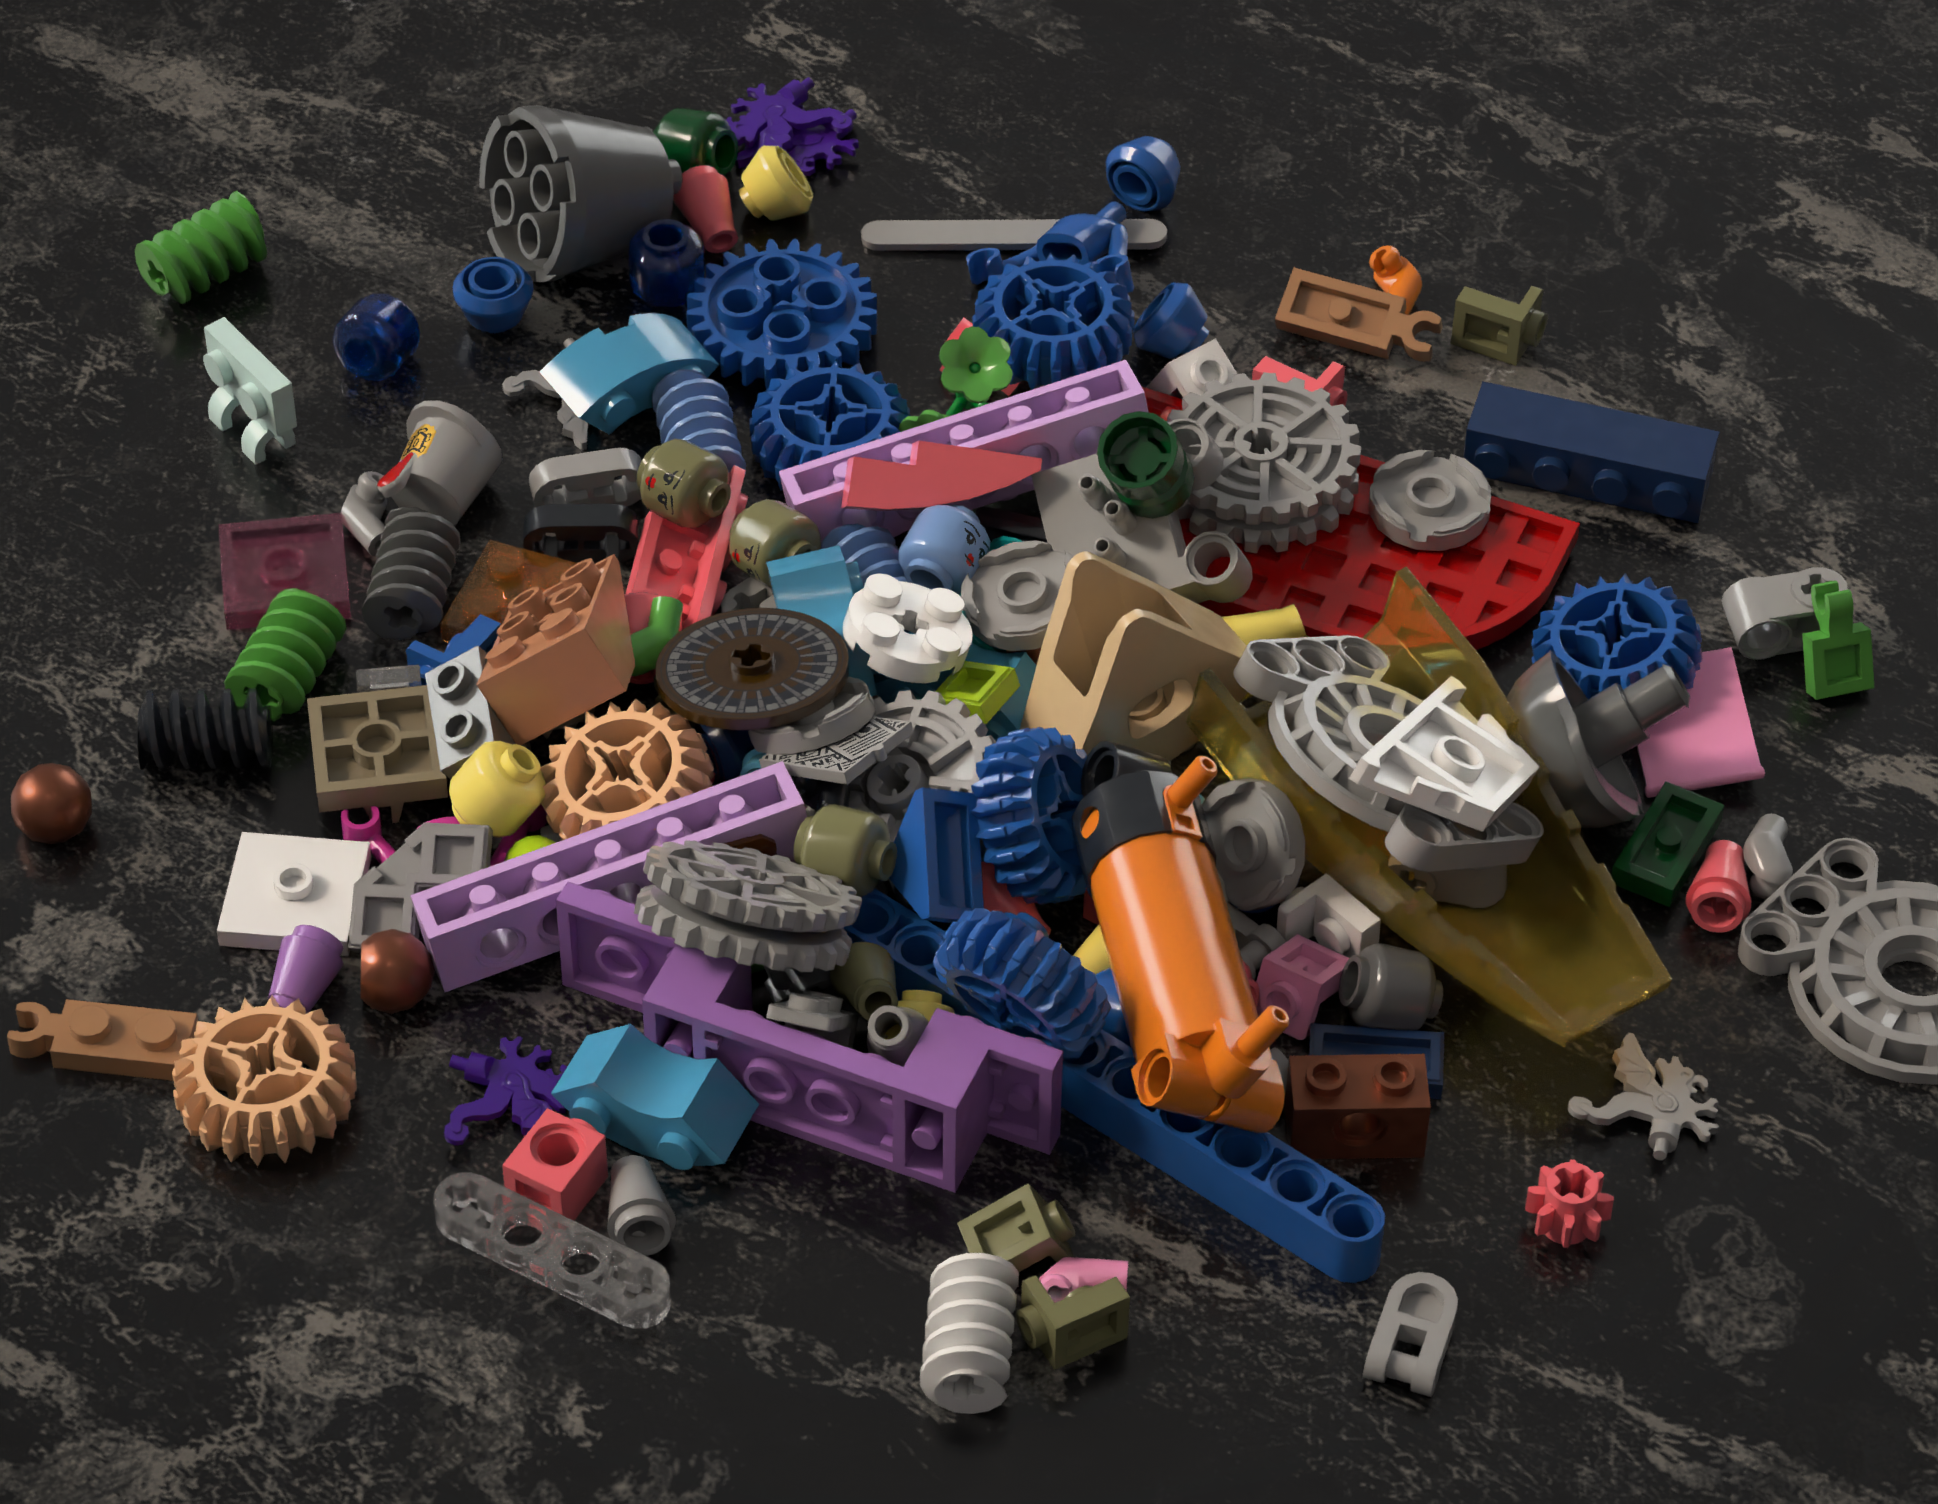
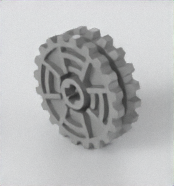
(1284, 461)
(935, 756)
(747, 906)

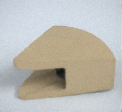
(1126, 660)

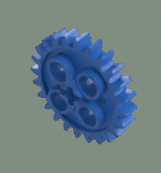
(782, 311)

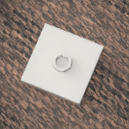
(290, 884)

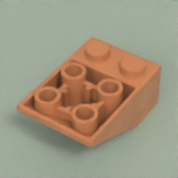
(560, 651)

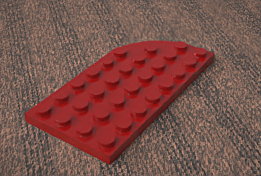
(1348, 573)

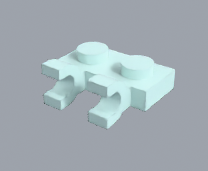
(250, 381)

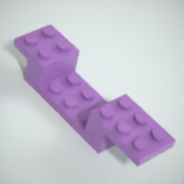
(906, 1119)

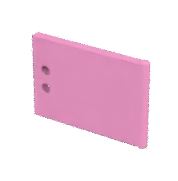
(1709, 740)

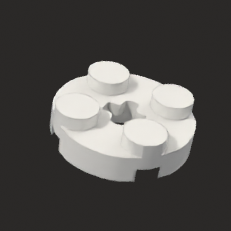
(889, 607)

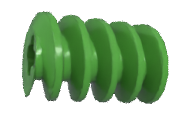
(202, 248)
(287, 651)

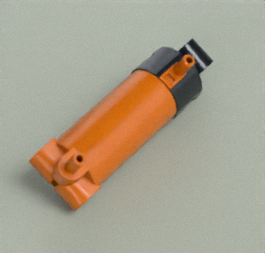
(1174, 941)

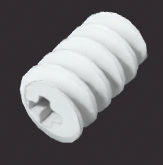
(969, 1332)

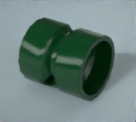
(1145, 464)

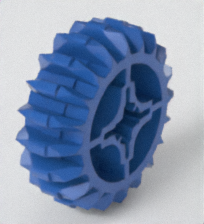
(1056, 318)
(798, 413)
(1620, 634)
(1026, 812)
(1021, 981)

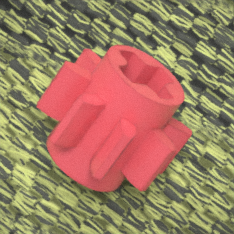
(1569, 1203)

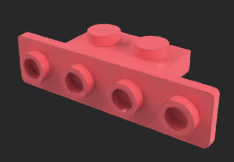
(688, 560)

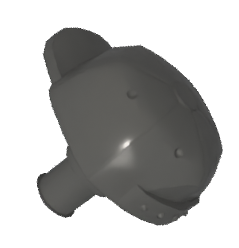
(1586, 737)

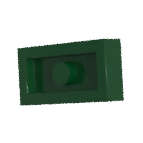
(1667, 844)

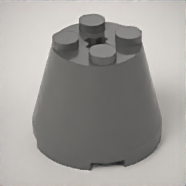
(572, 188)

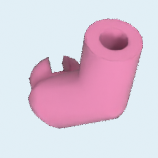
(1078, 1272)

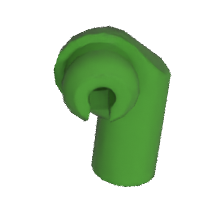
(662, 626)

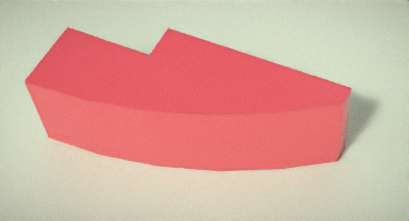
(933, 477)

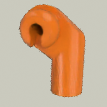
(1396, 275)

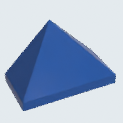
(939, 855)

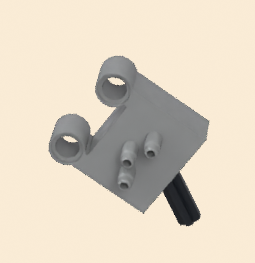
(1086, 515)

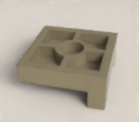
(375, 750)

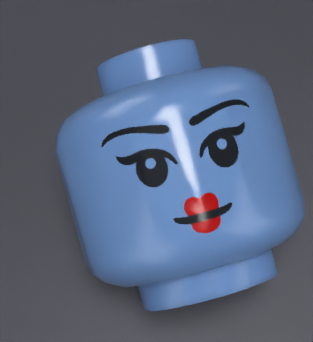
(943, 547)

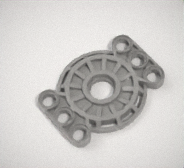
(1334, 711)
(1844, 957)

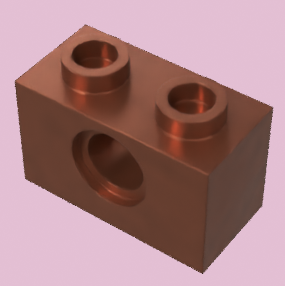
(1357, 1106)

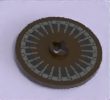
(752, 668)

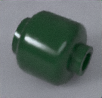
(698, 139)

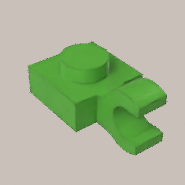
(1840, 653)

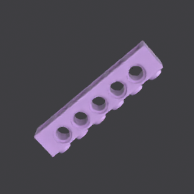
(1048, 423)
(510, 909)

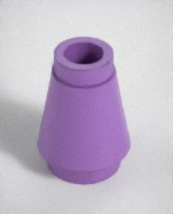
(305, 966)

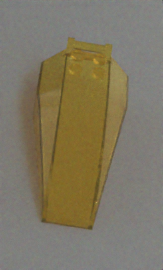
(1560, 940)

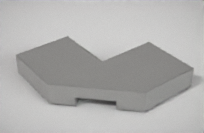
(427, 859)

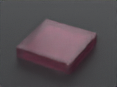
(279, 555)

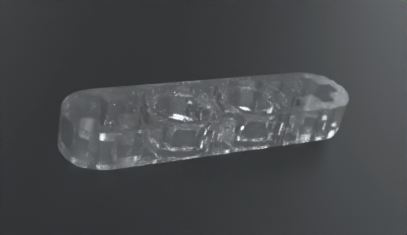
(559, 1241)

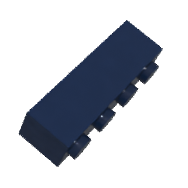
(1591, 451)

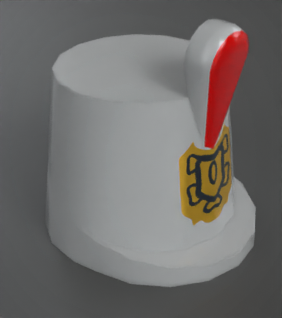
(444, 461)

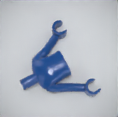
(1077, 234)

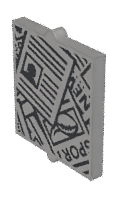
(848, 757)

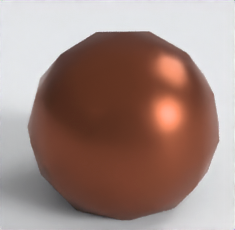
(51, 803)
(394, 971)

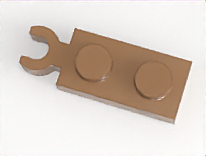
(1353, 316)
(104, 1037)

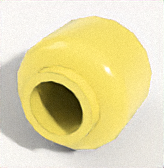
(497, 787)

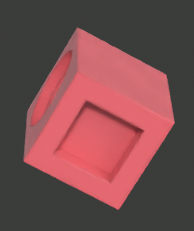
(558, 1164)

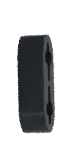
(582, 531)

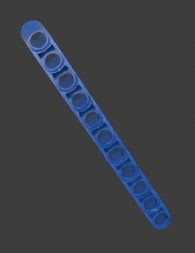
(1234, 1168)

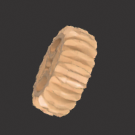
(614, 757)
(259, 1064)

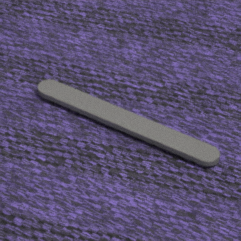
(980, 234)

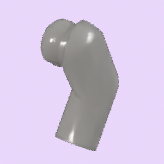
(364, 511)
(1767, 855)

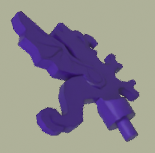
(778, 114)
(811, 145)
(507, 1081)

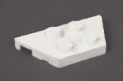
(1448, 761)

